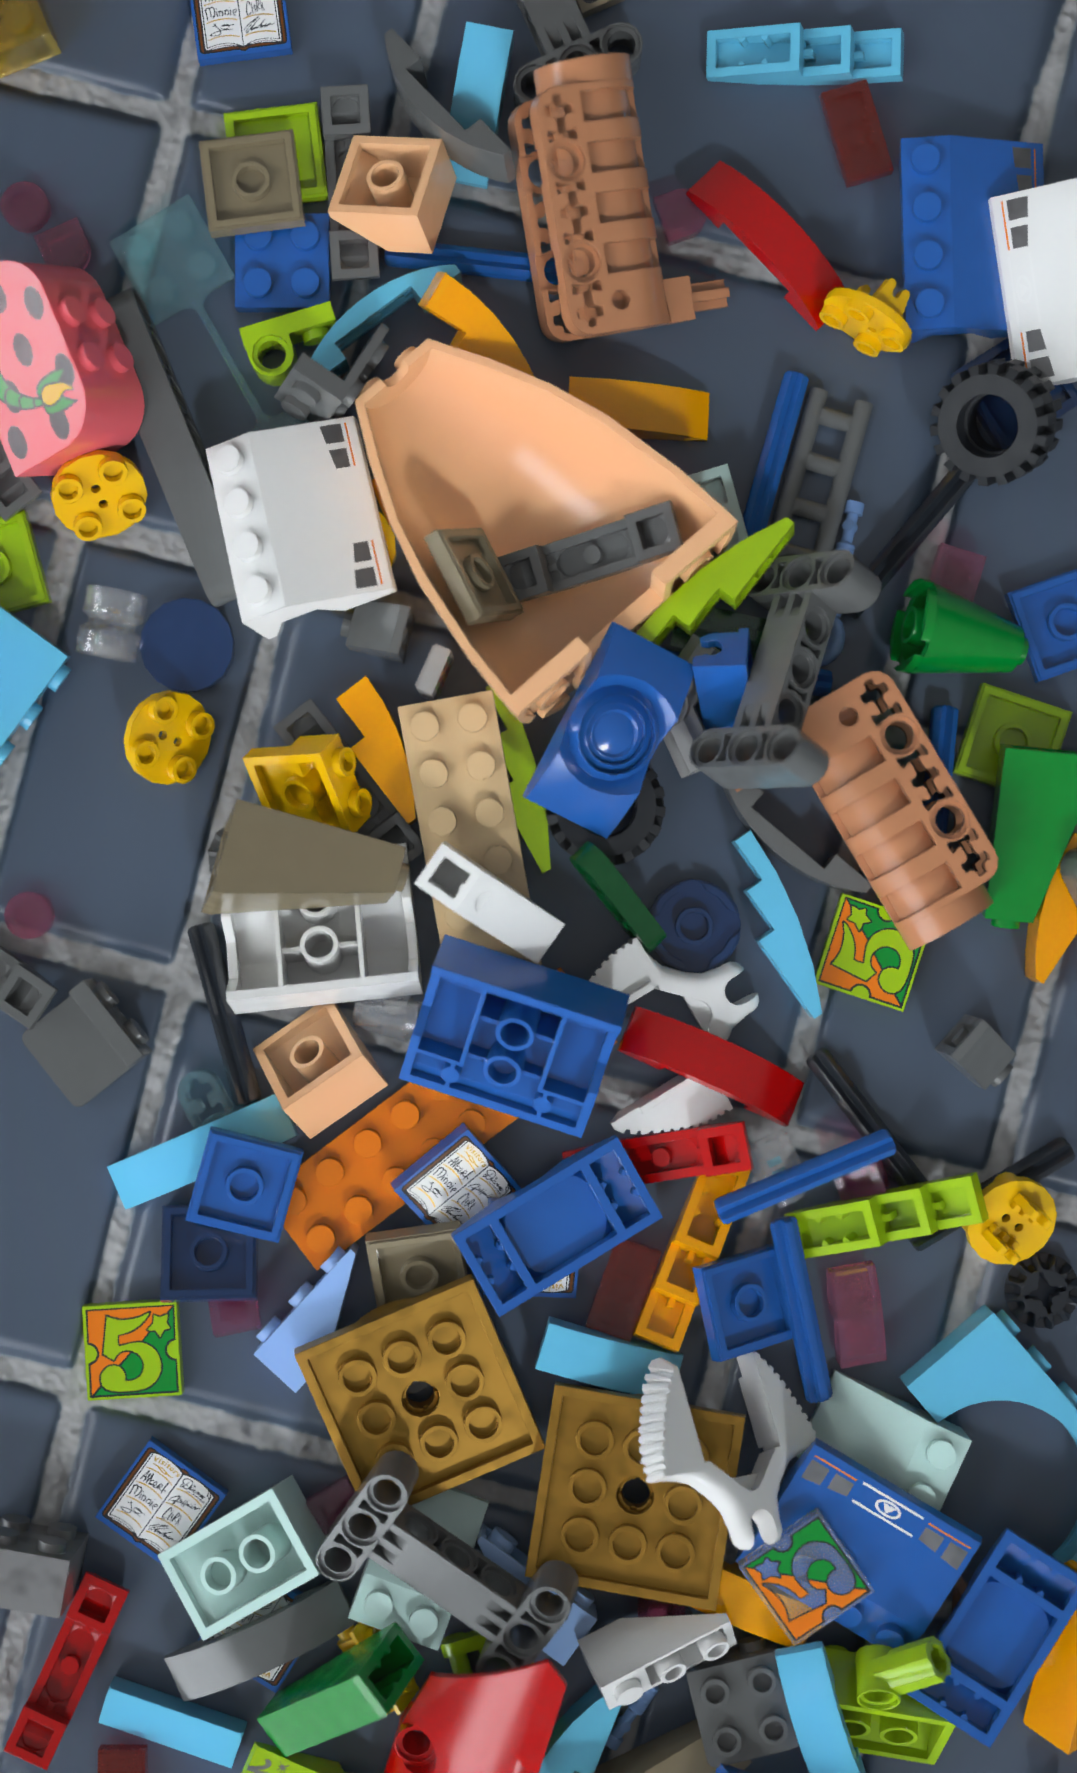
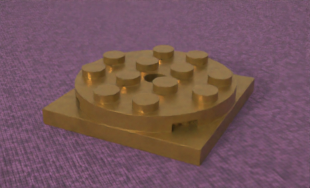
(439, 1338)
(649, 1550)

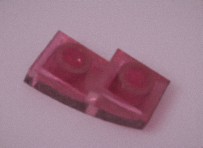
(857, 1314)

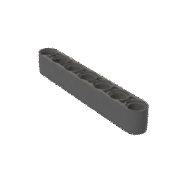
(176, 449)

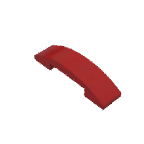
(770, 235)
(712, 1063)
(688, 1152)
(67, 1670)

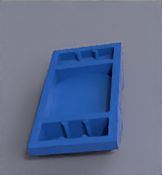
(611, 731)
(556, 1224)
(1000, 1635)

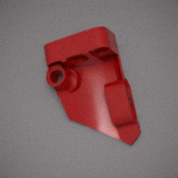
(479, 1722)

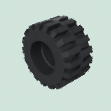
(959, 430)
(631, 840)

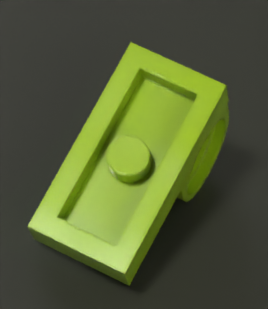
(282, 333)

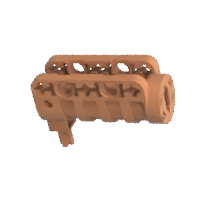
(595, 206)
(885, 817)

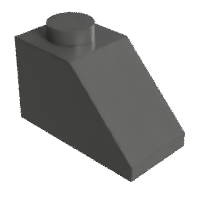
(379, 629)
(977, 1052)

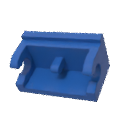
(722, 677)

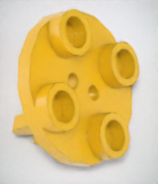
(870, 320)
(79, 504)
(159, 758)
(1025, 1204)

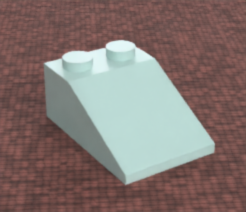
(891, 1438)
(245, 1558)
(386, 1598)

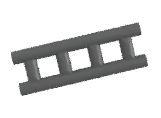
(841, 469)

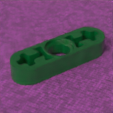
(617, 896)

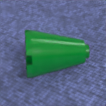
(952, 635)

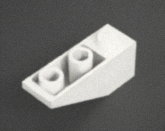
(489, 902)
(650, 1651)

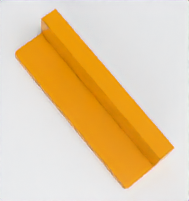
(1053, 1694)

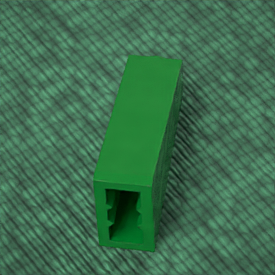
(1029, 828)
(343, 1692)

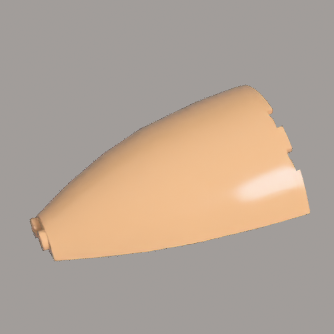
(529, 465)

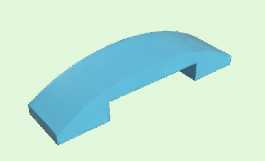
(372, 311)
(178, 1159)
(816, 1710)

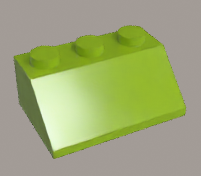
(901, 1733)

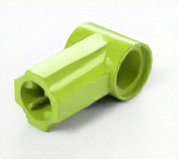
(889, 1672)

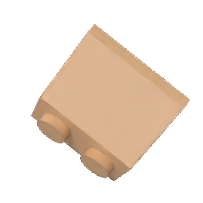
(394, 191)
(319, 1068)

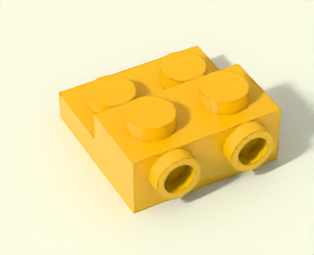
(311, 781)

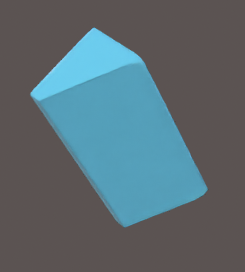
(172, 1721)

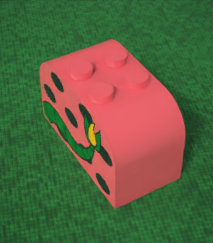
(62, 369)

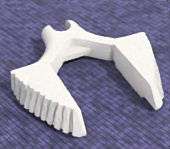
(679, 1100)
(675, 1455)

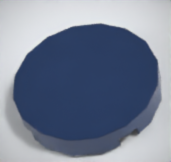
(187, 645)
(698, 923)

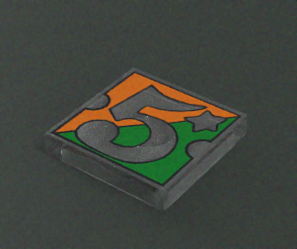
(806, 1577)

